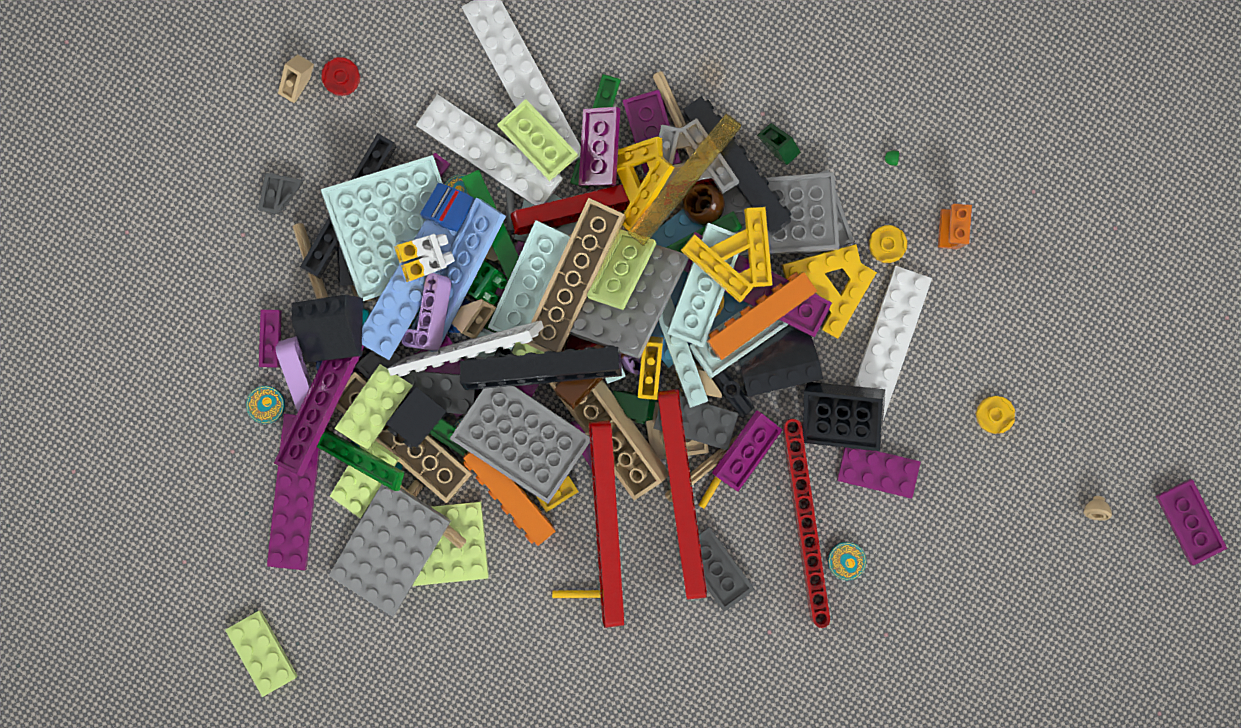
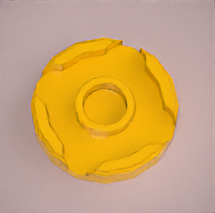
(887, 244)
(995, 414)

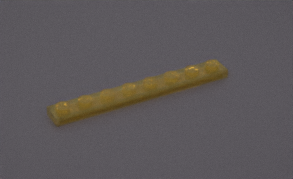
(684, 179)

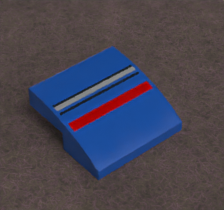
(447, 207)

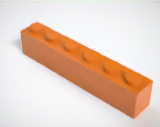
(761, 315)
(513, 500)

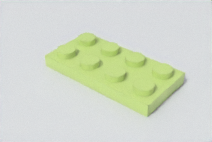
(537, 140)
(620, 270)
(373, 407)
(356, 489)
(261, 653)

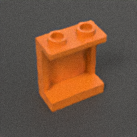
(955, 226)

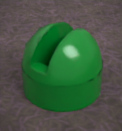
(892, 157)

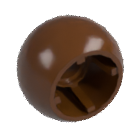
(696, 201)

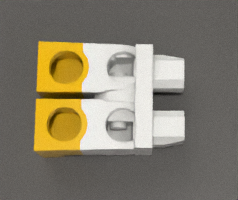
(430, 256)

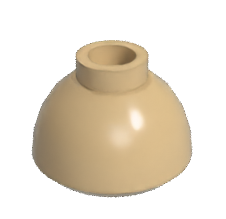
(1098, 509)

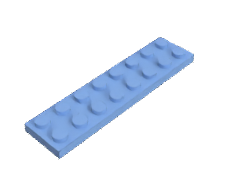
(469, 252)
(399, 301)

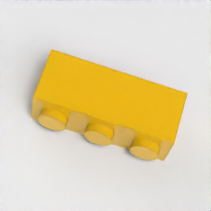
(650, 369)

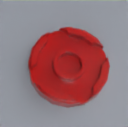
(340, 76)

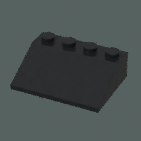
(329, 327)
(780, 363)
(843, 416)

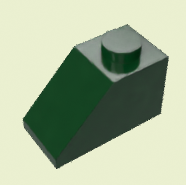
(779, 143)
(634, 407)

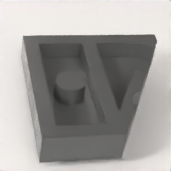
(277, 192)
(372, 360)

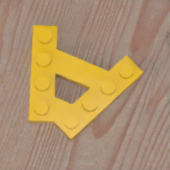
(643, 194)
(713, 259)
(842, 304)

